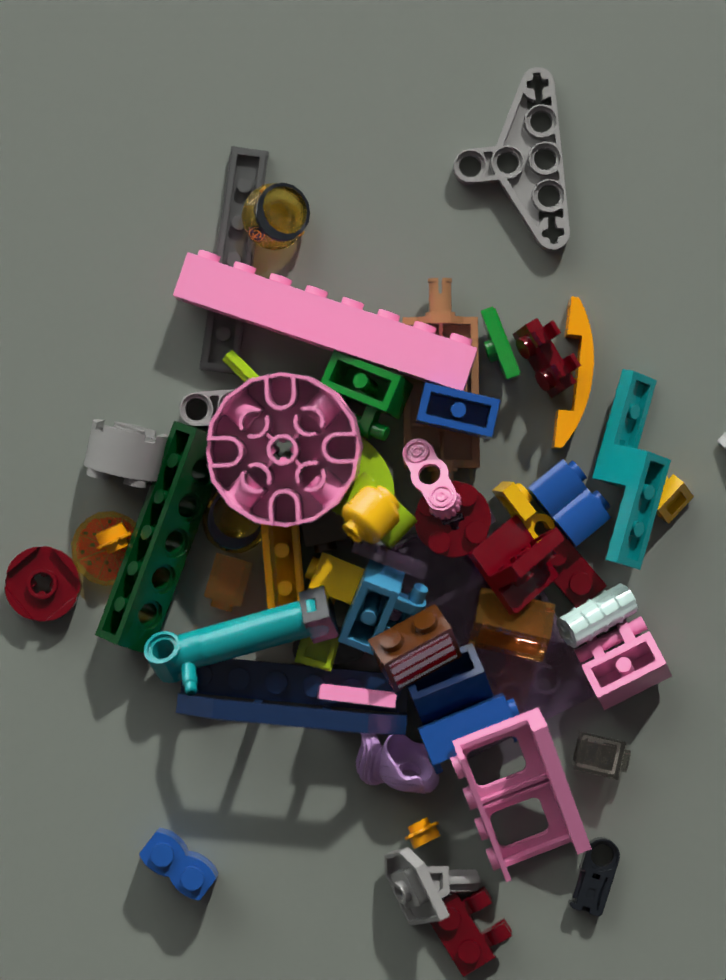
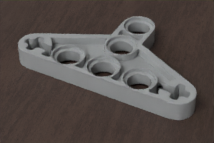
(524, 142)

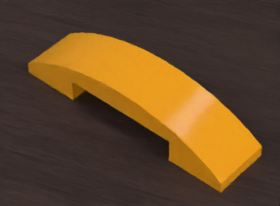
(577, 328)

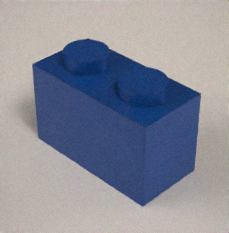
(457, 411)

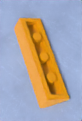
(282, 564)

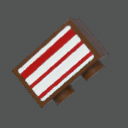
(415, 648)

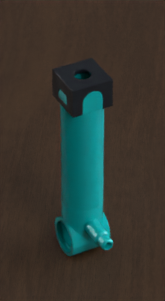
(180, 655)

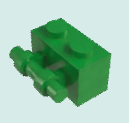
(368, 386)

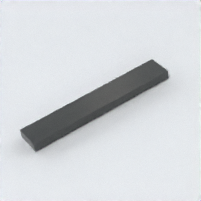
(244, 175)

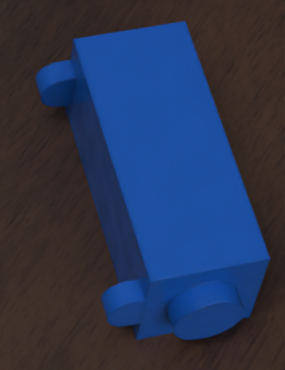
(440, 733)

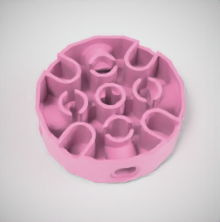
(245, 449)

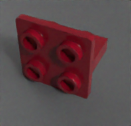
(516, 562)

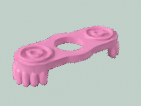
(440, 495)

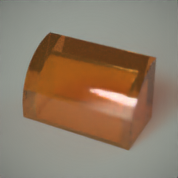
(519, 634)

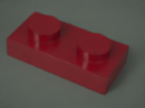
(576, 576)

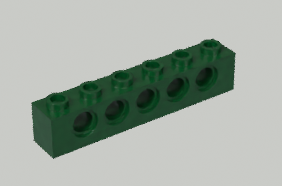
(159, 542)

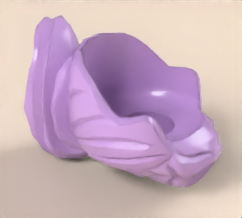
(397, 763)

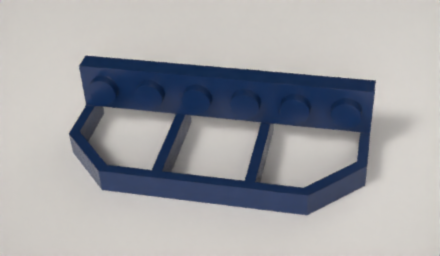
(290, 684)

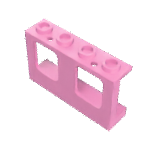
(539, 779)

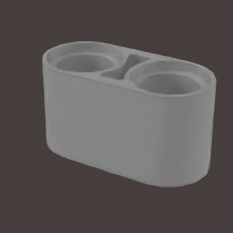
(211, 398)

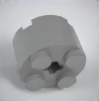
(124, 452)

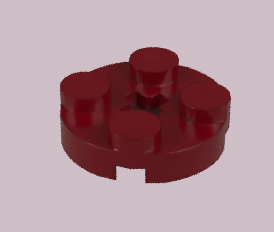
(471, 530)
(20, 583)

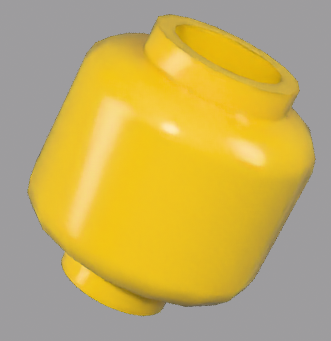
(370, 514)

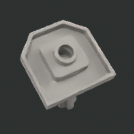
(422, 887)

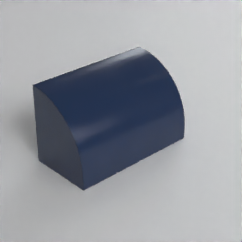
(451, 687)

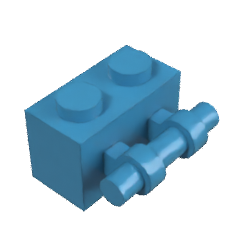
(374, 603)

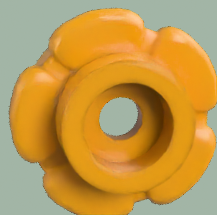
(113, 538)
(422, 832)

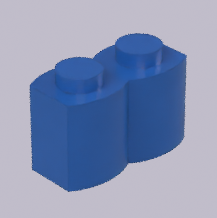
(569, 501)
(170, 857)

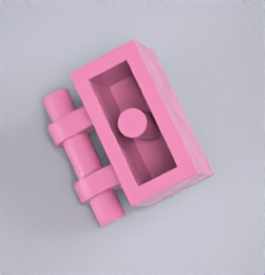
(626, 668)

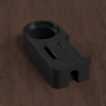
(595, 880)

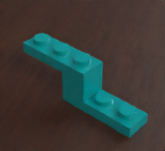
(630, 468)

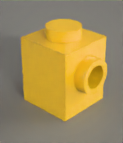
(336, 575)

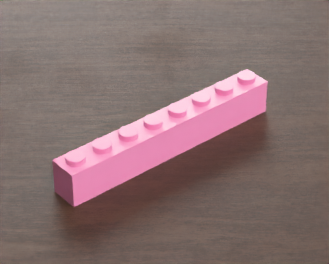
(325, 322)

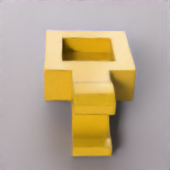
(517, 502)

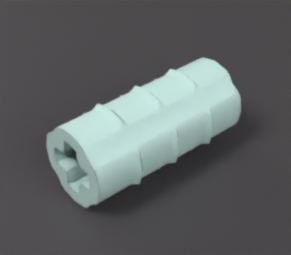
(597, 615)

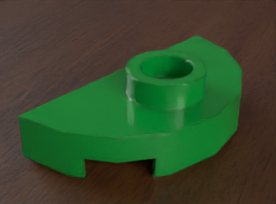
(498, 346)

